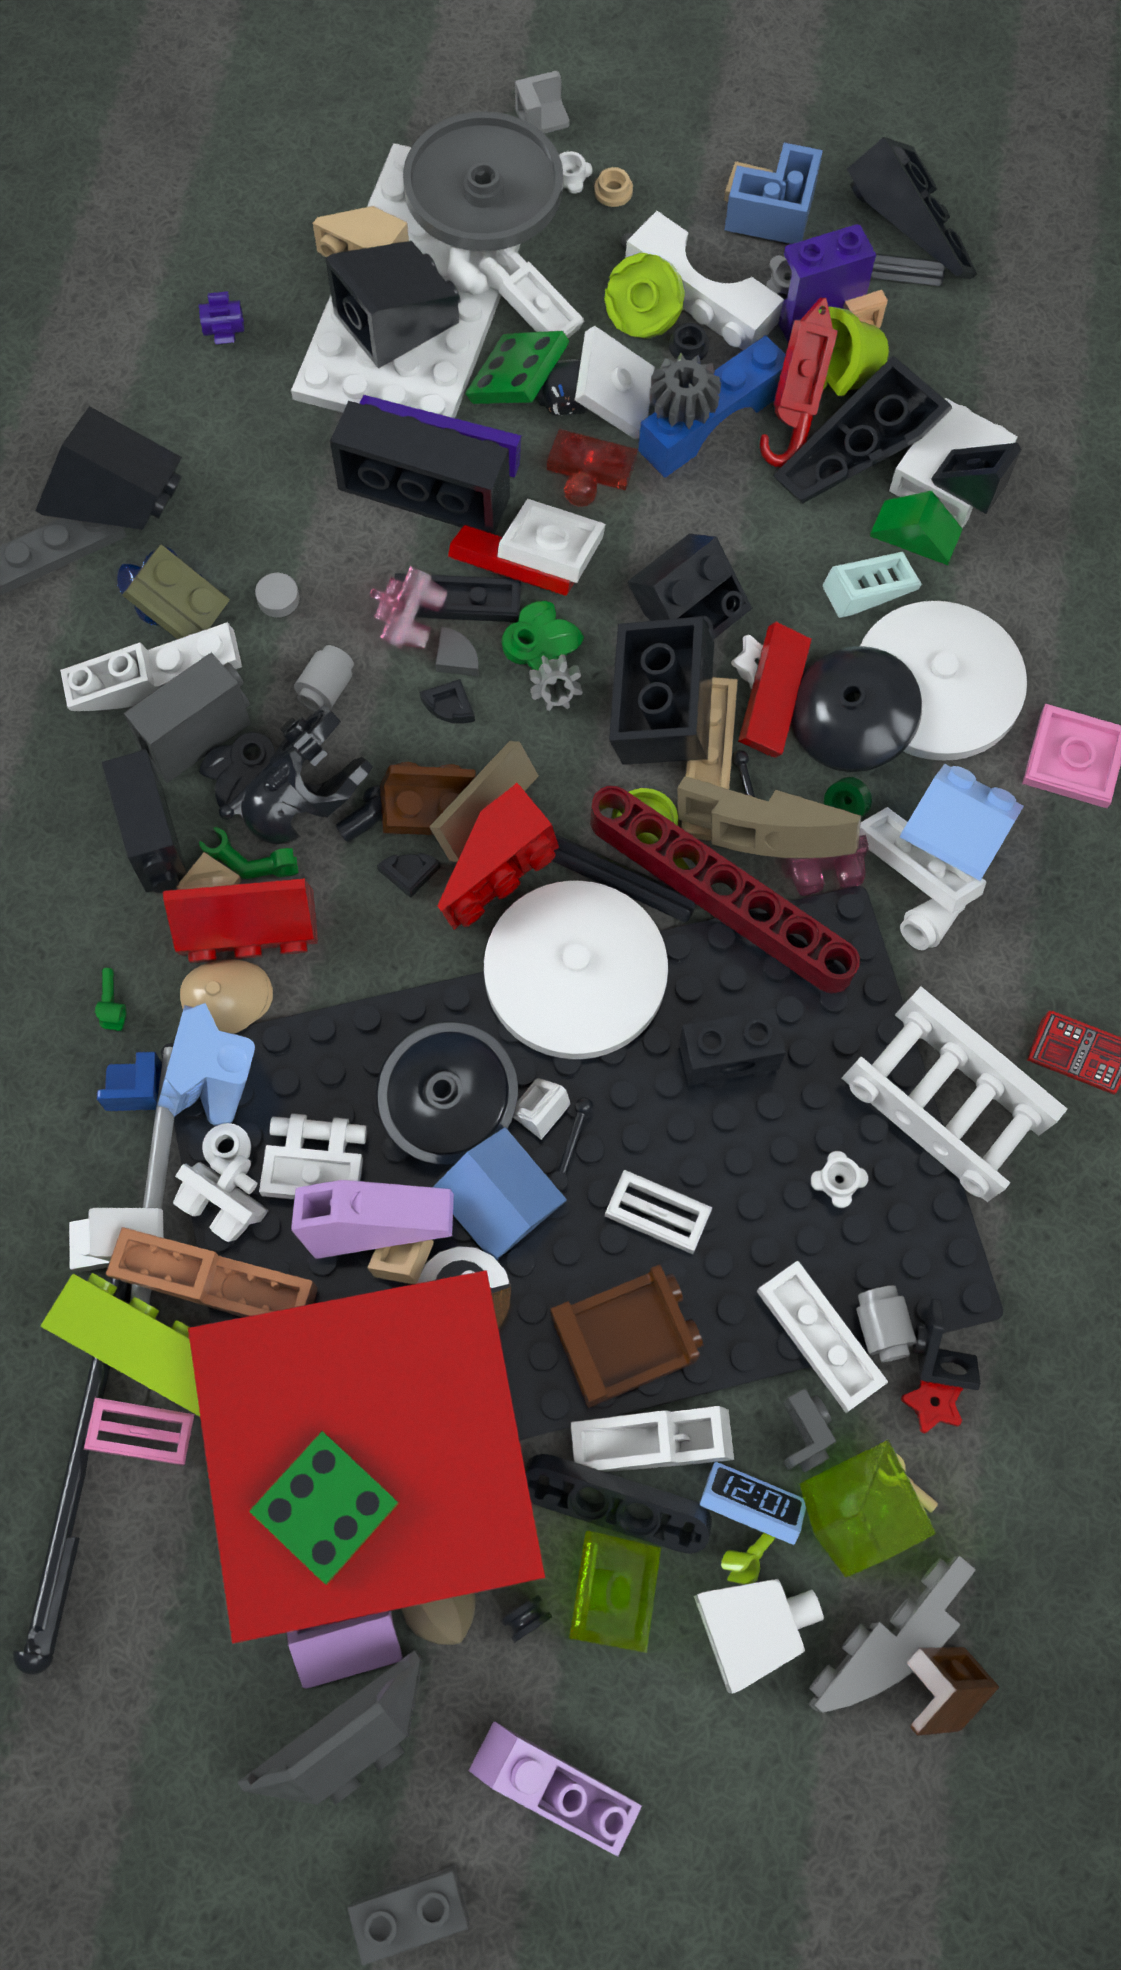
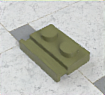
(175, 595)

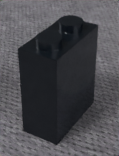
(145, 821)

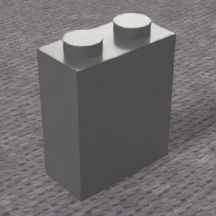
(189, 716)

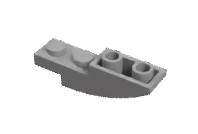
(880, 1657)

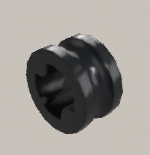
(526, 1618)

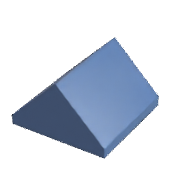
(500, 1193)

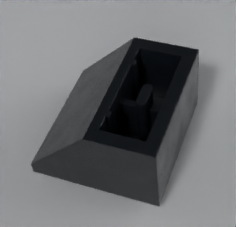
(692, 582)

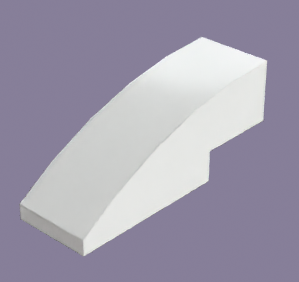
(653, 1439)

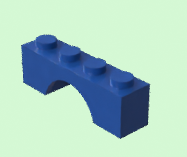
(745, 382)

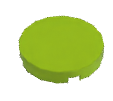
(644, 295)

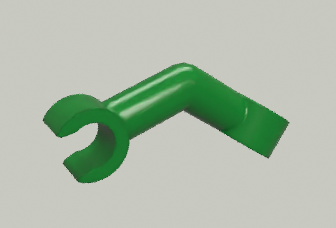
(280, 863)

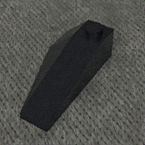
(899, 188)
(872, 425)

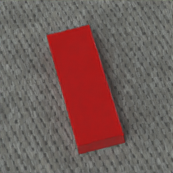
(481, 550)
(775, 690)

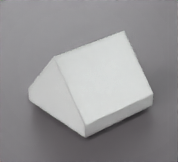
(541, 1106)

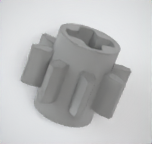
(563, 690)

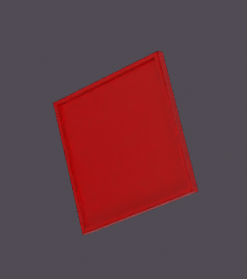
(410, 1393)

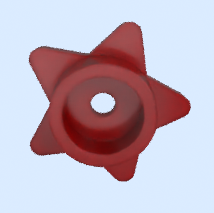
(931, 1415)

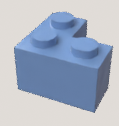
(775, 203)

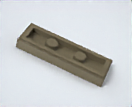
(499, 775)

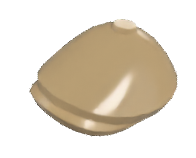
(232, 990)

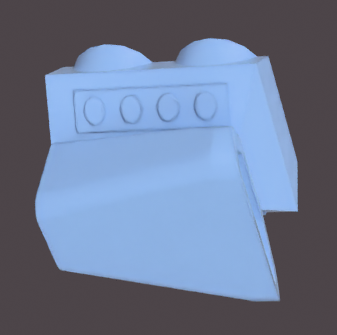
(206, 1066)

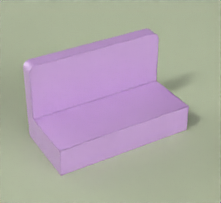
(344, 1648)

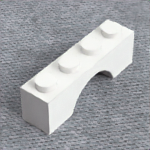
(736, 311)

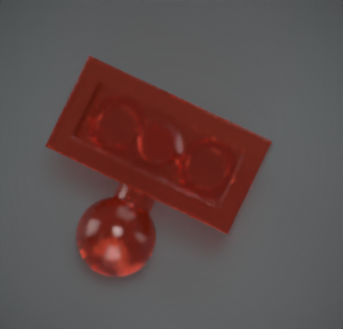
(588, 463)

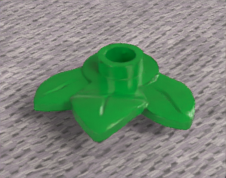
(543, 633)

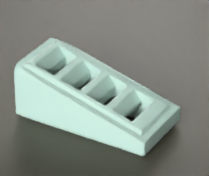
(849, 597)

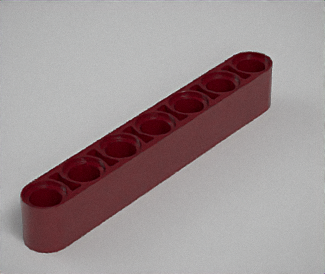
(729, 909)

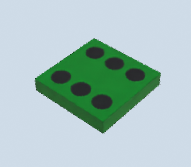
(517, 367)
(324, 1507)

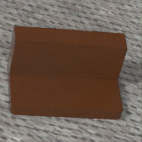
(958, 1688)

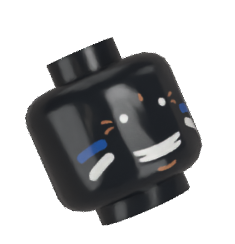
(560, 389)

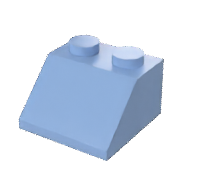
(962, 820)

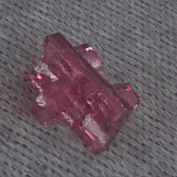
(415, 591)
(808, 871)

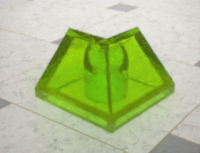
(865, 1510)

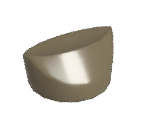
(442, 1620)

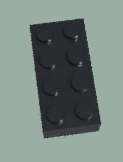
(421, 467)

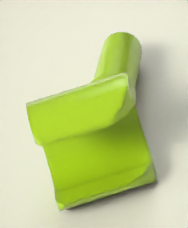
(746, 1566)

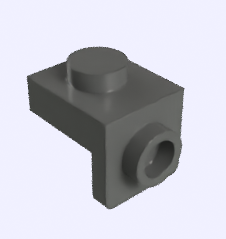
(811, 1421)

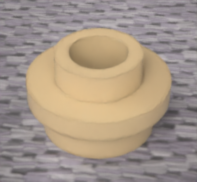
(613, 187)

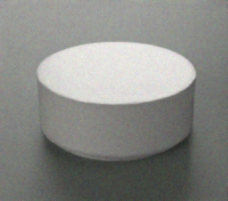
(277, 594)

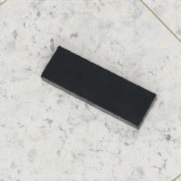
(474, 598)

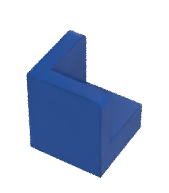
(132, 1084)

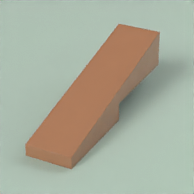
(205, 1276)

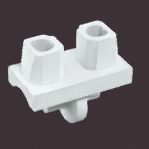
(204, 1185)

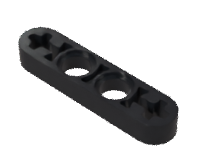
(618, 1495)

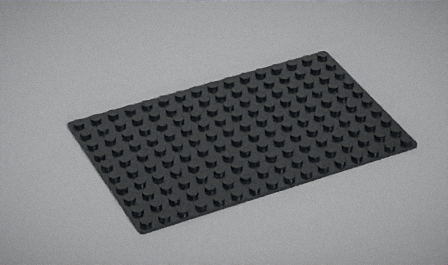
(724, 1142)

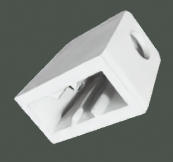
(755, 1628)

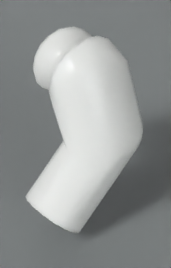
(463, 273)

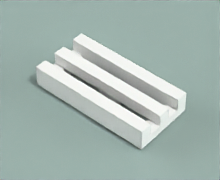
(653, 1229)

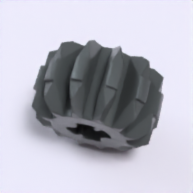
(684, 390)

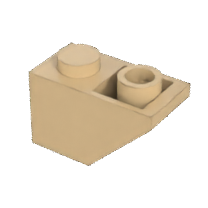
(358, 230)

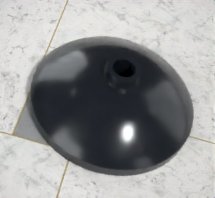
(860, 732)
(477, 1097)

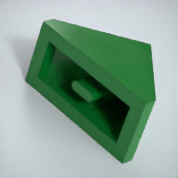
(919, 526)

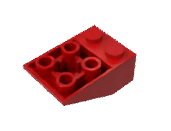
(501, 848)

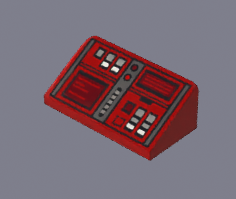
(1078, 1051)

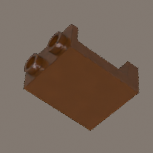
(627, 1336)

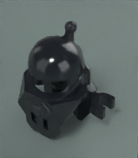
(279, 791)

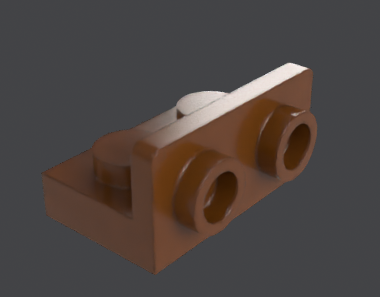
(418, 795)

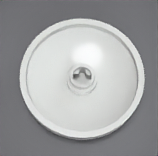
(965, 673)
(575, 969)

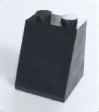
(391, 298)
(109, 475)

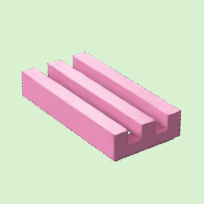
(97, 1424)

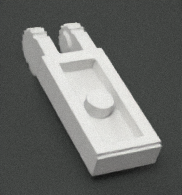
(530, 293)

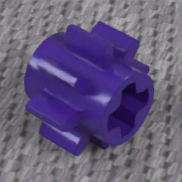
(221, 317)

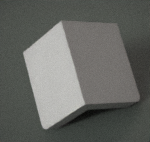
(540, 102)

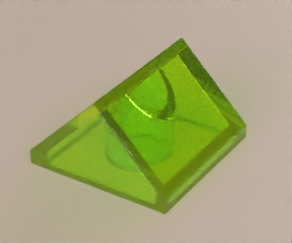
(615, 1592)

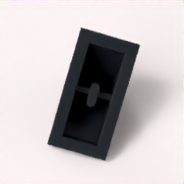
(977, 473)

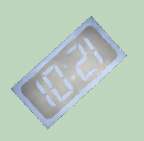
(754, 1503)

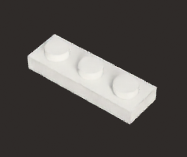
(930, 874)
(822, 1336)

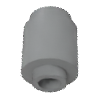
(324, 678)
(885, 1323)

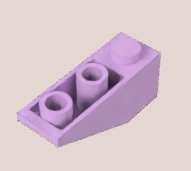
(368, 1215)
(554, 1789)

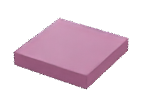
(1075, 756)

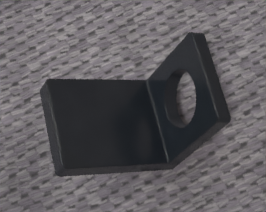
(930, 1356)

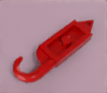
(802, 379)

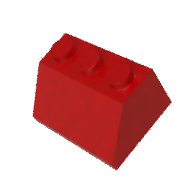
(242, 919)

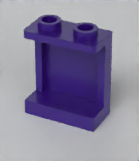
(826, 267)

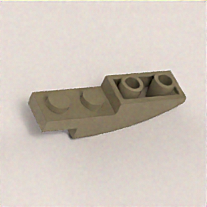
(776, 828)

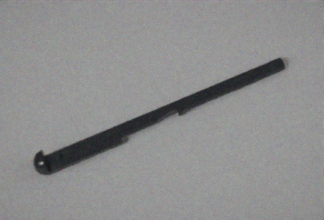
(62, 1546)

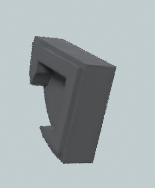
(456, 654)

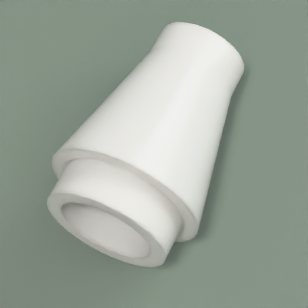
(927, 924)

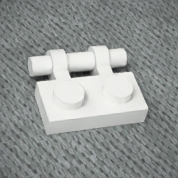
(297, 1167)

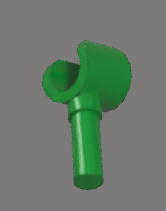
(110, 1014)

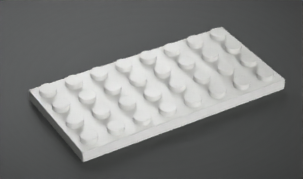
(424, 378)

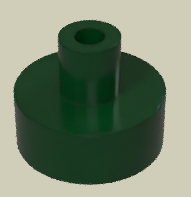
(849, 795)

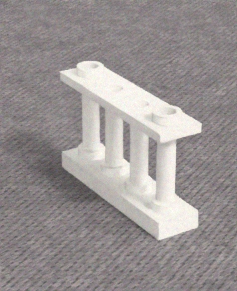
(990, 1070)

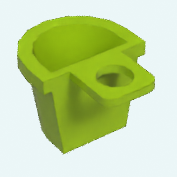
(857, 351)

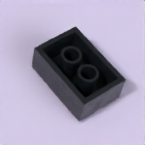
(662, 691)

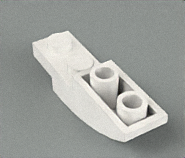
(134, 672)

